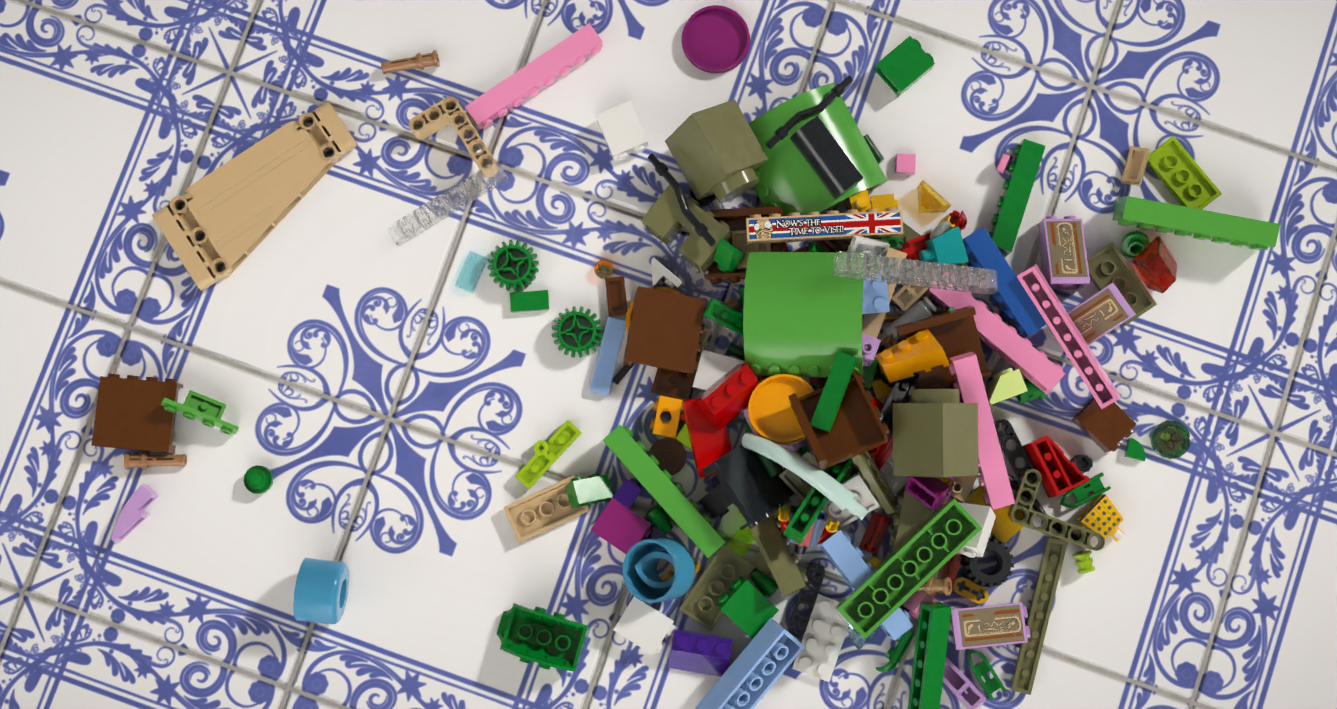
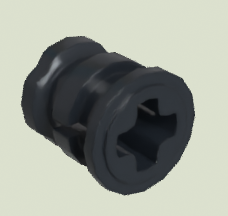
(1082, 458)

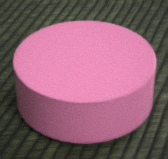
(1003, 162)

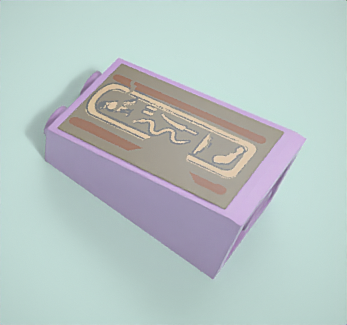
(1063, 253)
(1100, 313)
(989, 625)

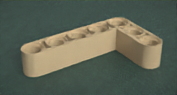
(463, 130)
(872, 322)

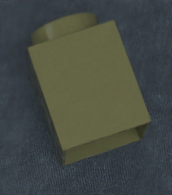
(717, 152)
(935, 435)

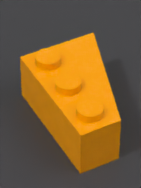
(912, 355)

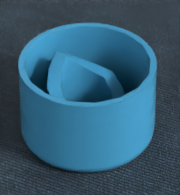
(641, 570)
(321, 591)

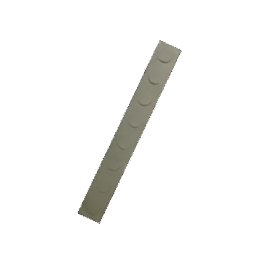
(1039, 615)

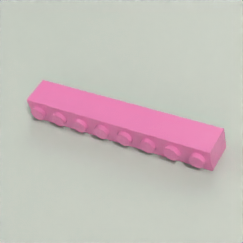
(534, 76)
(1069, 336)
(1004, 340)
(990, 459)

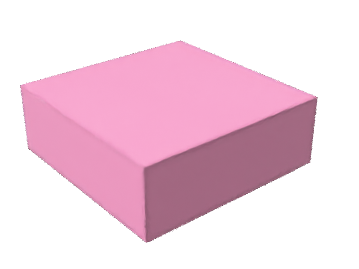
(905, 163)

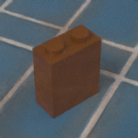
(1104, 425)

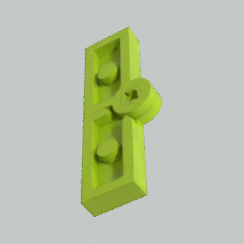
(547, 454)

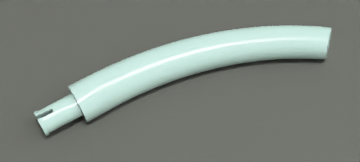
(807, 471)

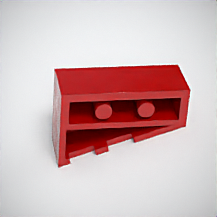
(1055, 468)

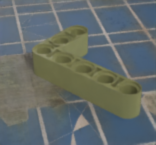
(1047, 521)

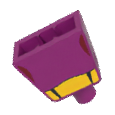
(930, 490)

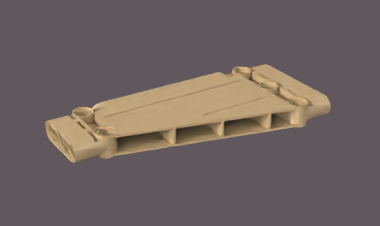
(251, 195)

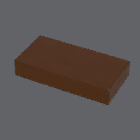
(616, 296)

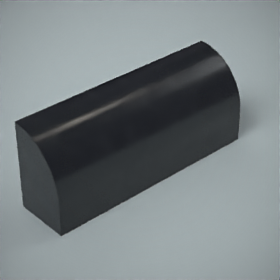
(826, 157)

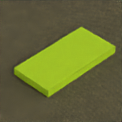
(1182, 175)

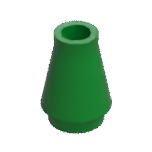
(658, 518)
(765, 583)

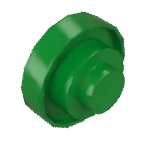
(1134, 243)
(258, 479)

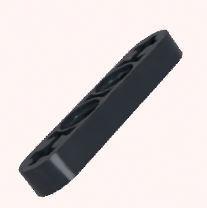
(1018, 452)
(809, 600)

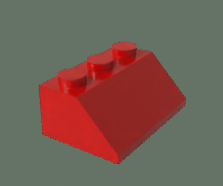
(728, 395)

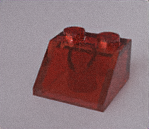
(1156, 266)

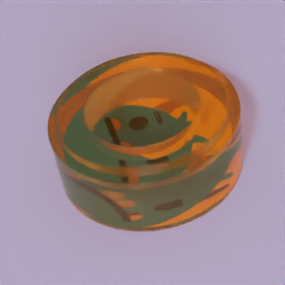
(603, 269)

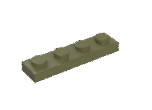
(876, 481)

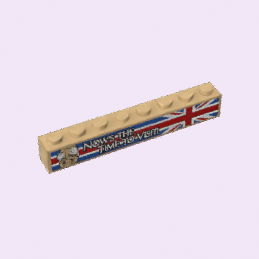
(824, 226)

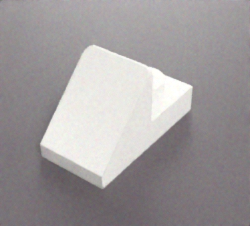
(661, 272)

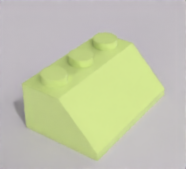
(1005, 385)

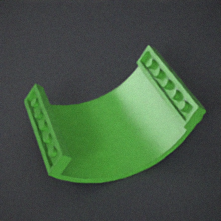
(786, 175)
(799, 314)

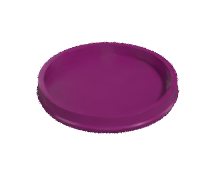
(715, 39)

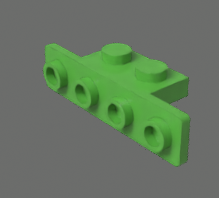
(201, 408)

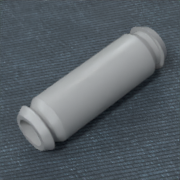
(918, 311)

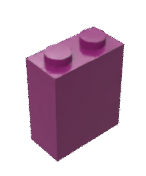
(621, 526)

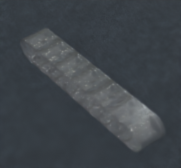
(444, 205)

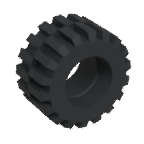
(1002, 568)

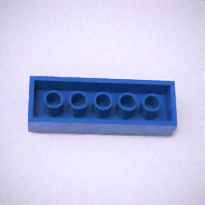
(1011, 299)

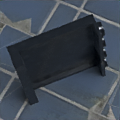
(750, 485)

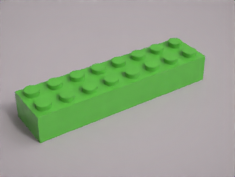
(1195, 222)
(661, 488)
(908, 568)

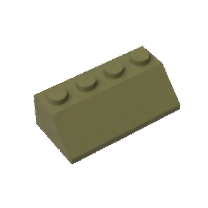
(778, 556)

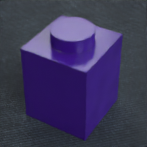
(628, 492)

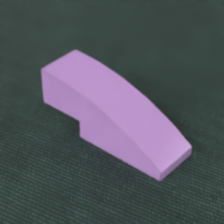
(133, 512)
(962, 686)

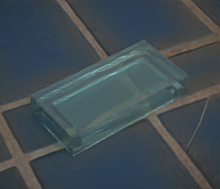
(471, 272)

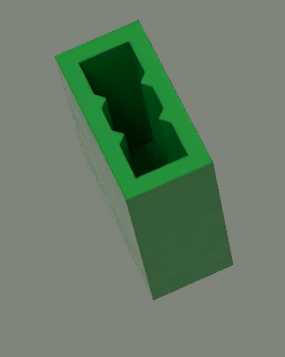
(904, 66)
(746, 606)

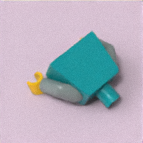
(945, 245)

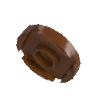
(673, 460)

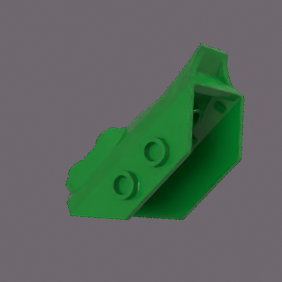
(542, 637)

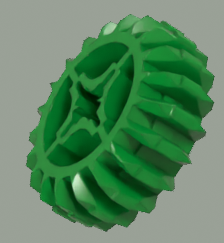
(506, 250)
(585, 331)

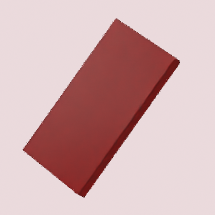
(706, 441)

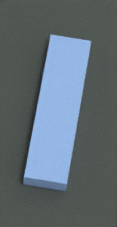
(608, 356)

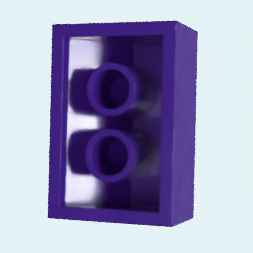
(700, 652)

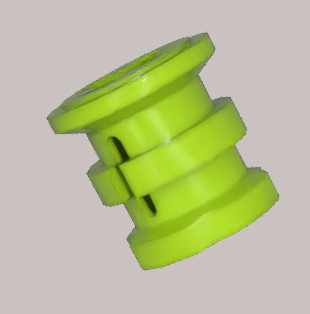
(1084, 561)

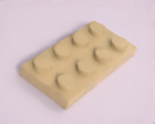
(542, 511)

